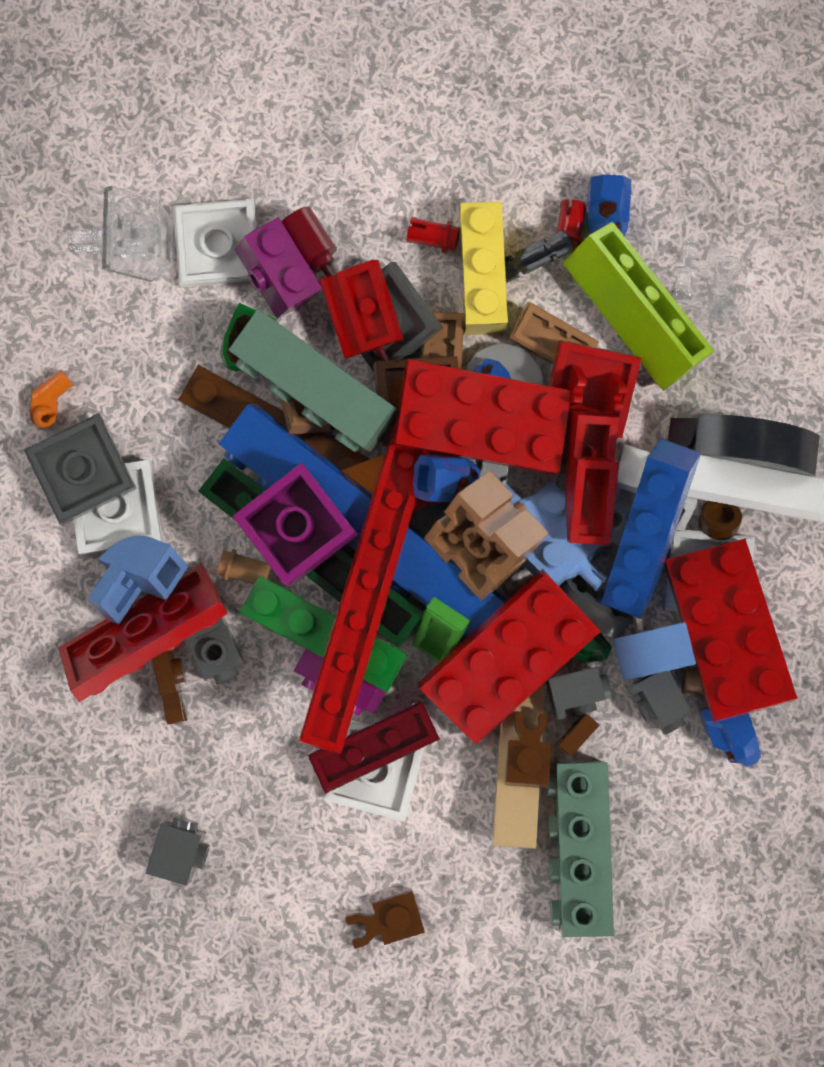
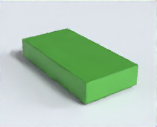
(439, 630)

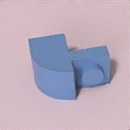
(135, 566)
(654, 651)

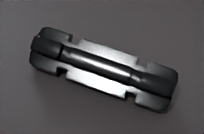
(537, 255)

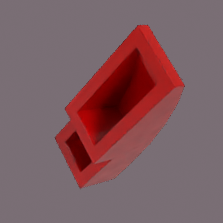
(591, 477)

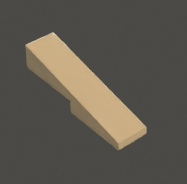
(516, 806)

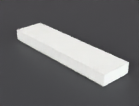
(758, 488)

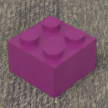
(295, 525)

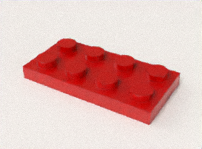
(482, 417)
(730, 630)
(145, 632)
(509, 656)

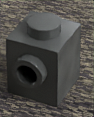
(178, 851)

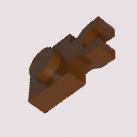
(169, 675)
(528, 758)
(393, 919)

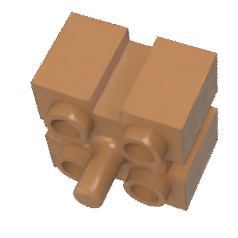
(486, 535)

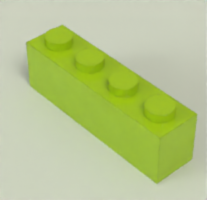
(637, 305)

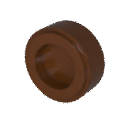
(719, 520)

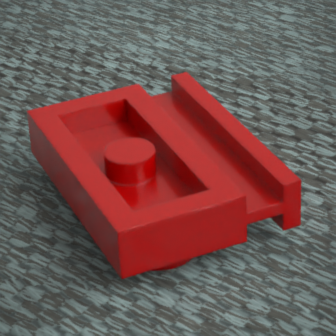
(361, 309)

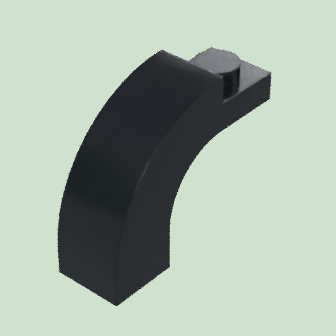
(749, 441)

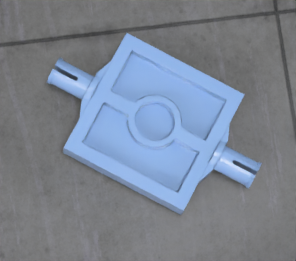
(555, 554)

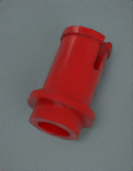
(572, 220)
(433, 234)

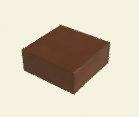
(577, 734)

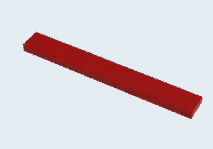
(362, 602)

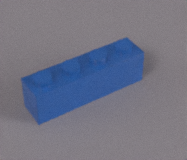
(650, 527)

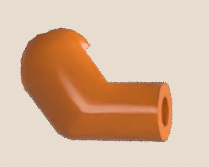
(45, 400)

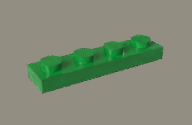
(312, 627)

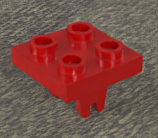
(598, 379)

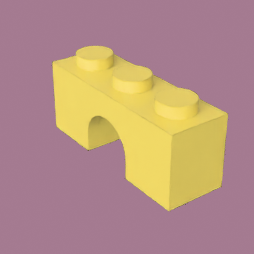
(483, 268)

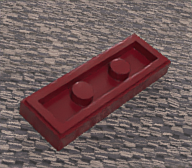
(375, 747)

